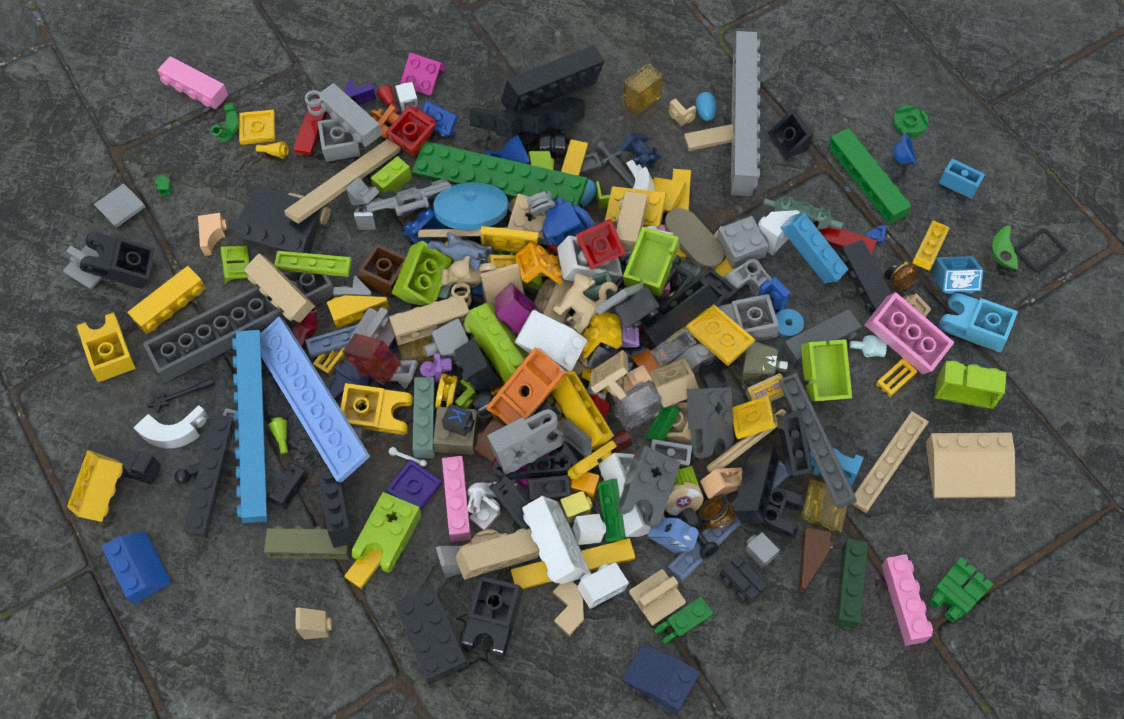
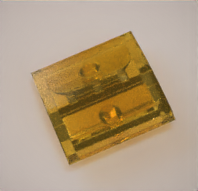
(821, 509)

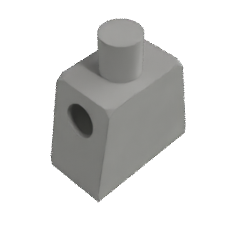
(446, 340)

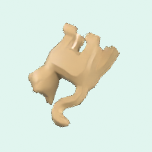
(461, 273)
(580, 302)

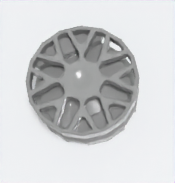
(541, 203)

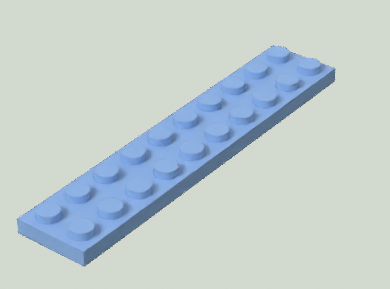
(311, 400)

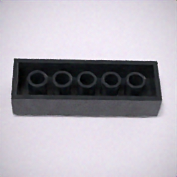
(553, 80)

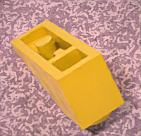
(351, 309)

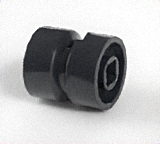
(553, 144)

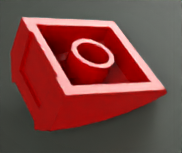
(411, 130)

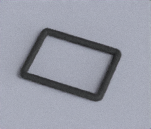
(1048, 262)

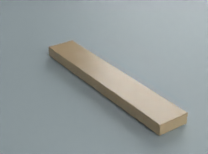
(442, 233)
(889, 461)

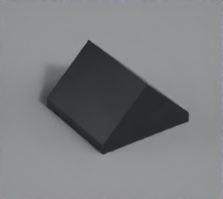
(791, 135)

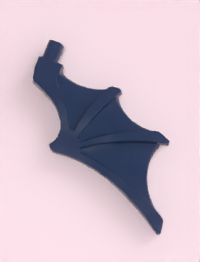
(349, 375)

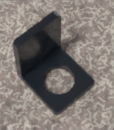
(712, 373)

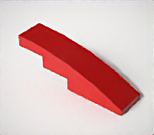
(309, 132)

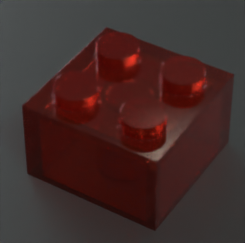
(371, 357)

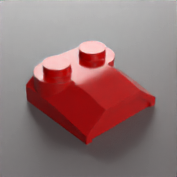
(600, 243)

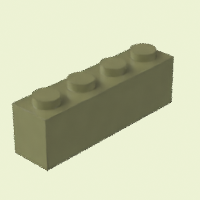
(302, 544)

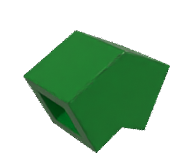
(163, 185)

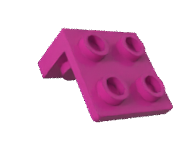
(422, 73)

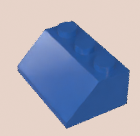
(136, 565)

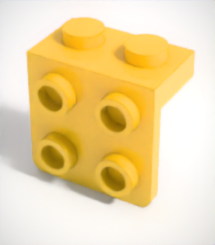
(604, 329)

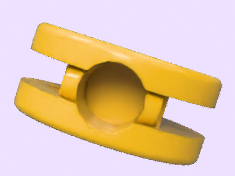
(446, 390)

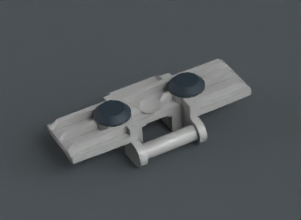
(396, 200)

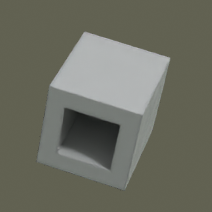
(761, 549)

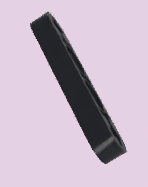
(534, 472)

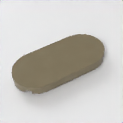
(694, 238)

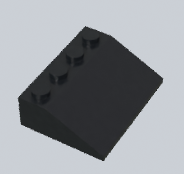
(266, 223)

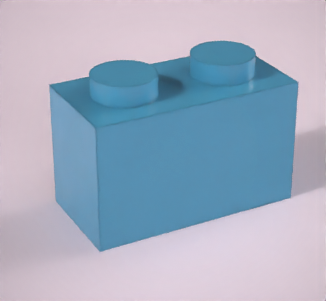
(961, 178)

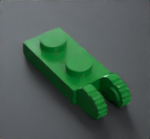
(685, 620)

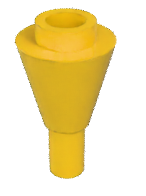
(277, 149)

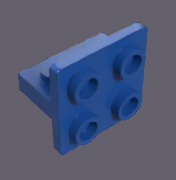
(425, 221)

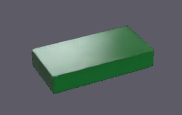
(662, 423)

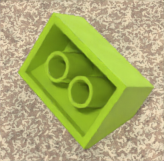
(421, 275)

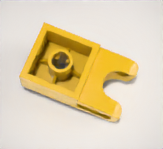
(106, 349)
(379, 408)

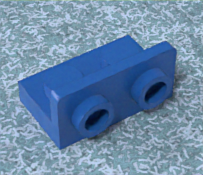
(444, 119)
(778, 293)

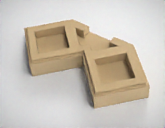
(572, 615)

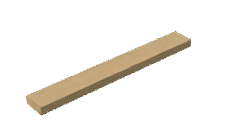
(339, 182)

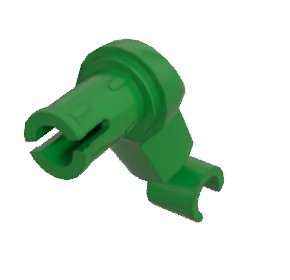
(230, 127)

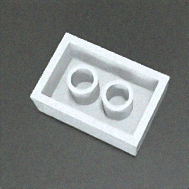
(573, 261)

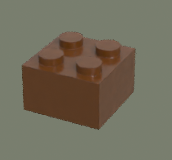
(381, 269)

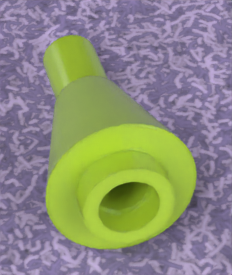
(279, 430)

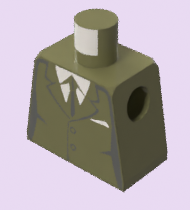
(761, 363)

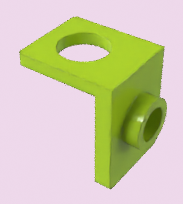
(603, 201)

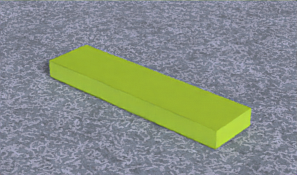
(313, 263)

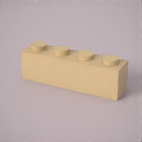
(279, 288)
(496, 553)

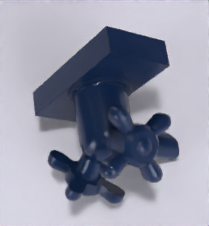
(636, 143)

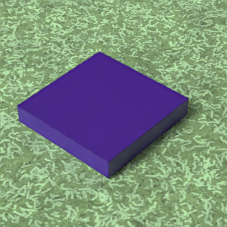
(414, 485)

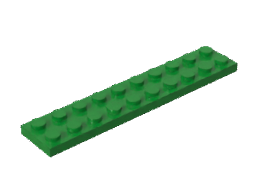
(511, 177)

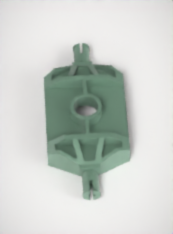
(813, 213)

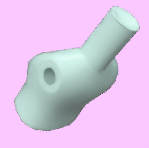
(870, 346)

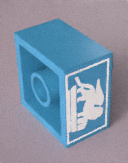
(958, 274)

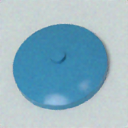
(470, 206)

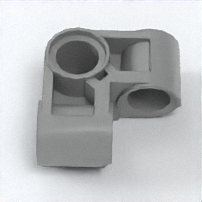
(741, 276)

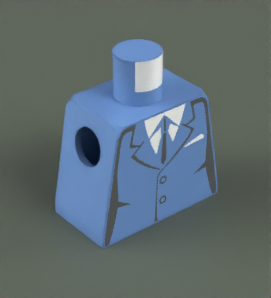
(678, 539)

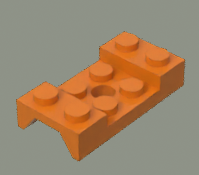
(536, 372)

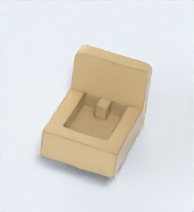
(680, 114)

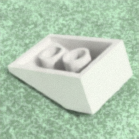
(554, 338)

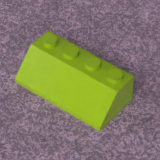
(496, 340)

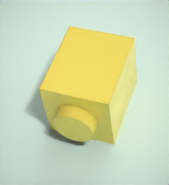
(575, 506)

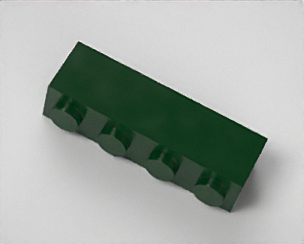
(851, 583)

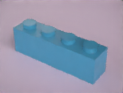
(814, 248)

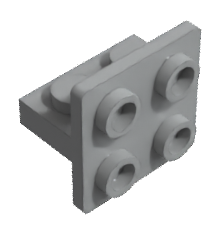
(73, 268)
(376, 326)

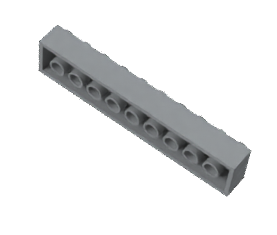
(745, 114)

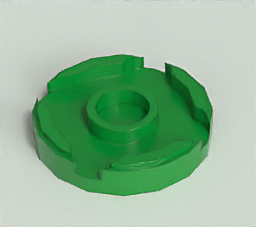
(910, 121)

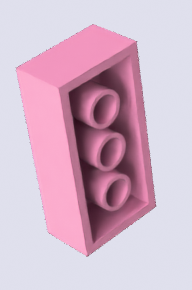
(909, 333)

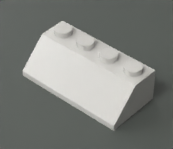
(617, 468)
(555, 540)

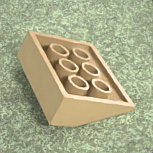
(971, 465)

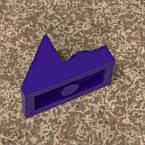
(360, 95)

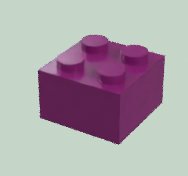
(513, 307)

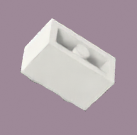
(602, 584)

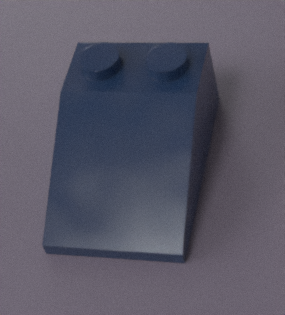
(661, 677)

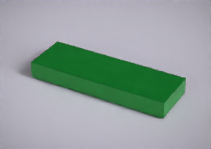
(609, 502)

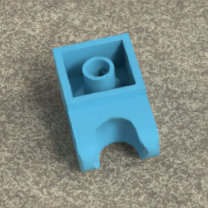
(978, 321)

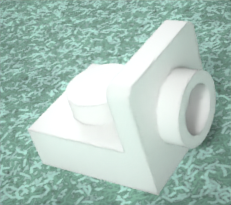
(487, 515)

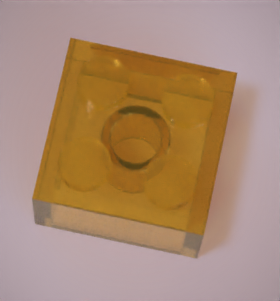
(642, 89)

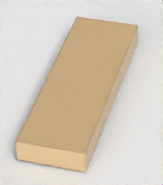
(709, 137)

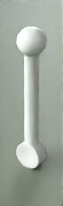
(392, 451)

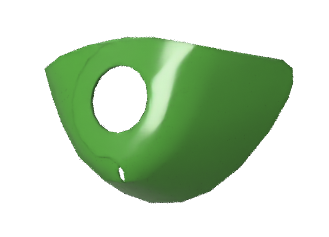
(1002, 243)

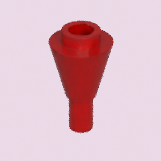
(386, 94)

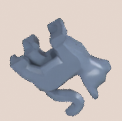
(460, 248)

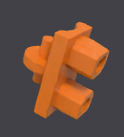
(389, 116)

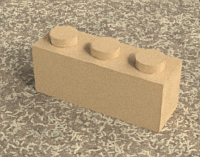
(631, 218)

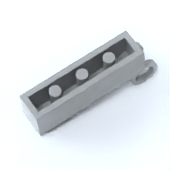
(346, 112)

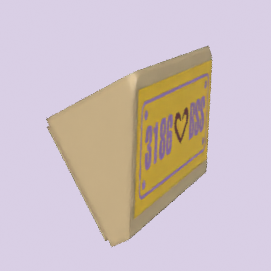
(768, 387)

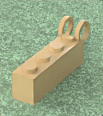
(424, 320)

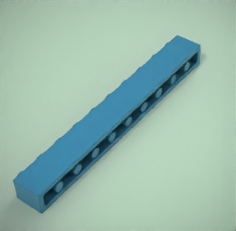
(251, 427)

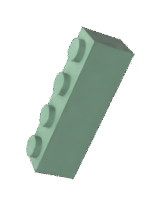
(424, 417)

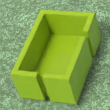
(651, 260)
(826, 370)
(970, 384)

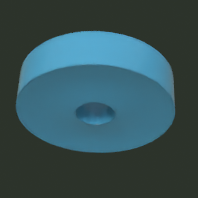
(792, 317)

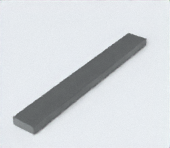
(818, 442)

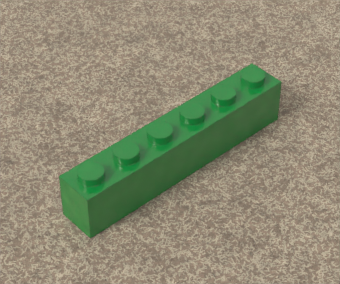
(869, 176)

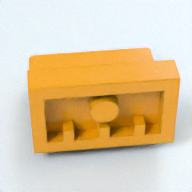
(535, 259)

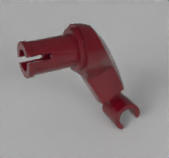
(306, 327)

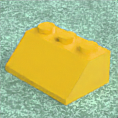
(95, 486)

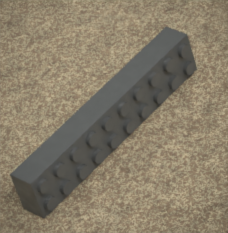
(213, 330)

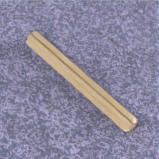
(739, 448)

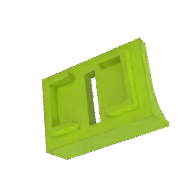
(234, 270)

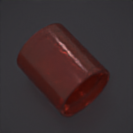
(622, 440)

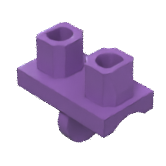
(436, 369)

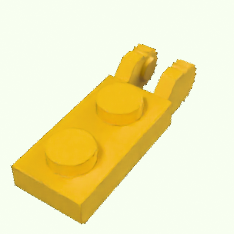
(591, 460)

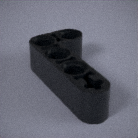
(139, 467)

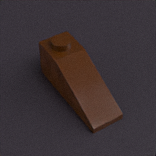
(815, 548)

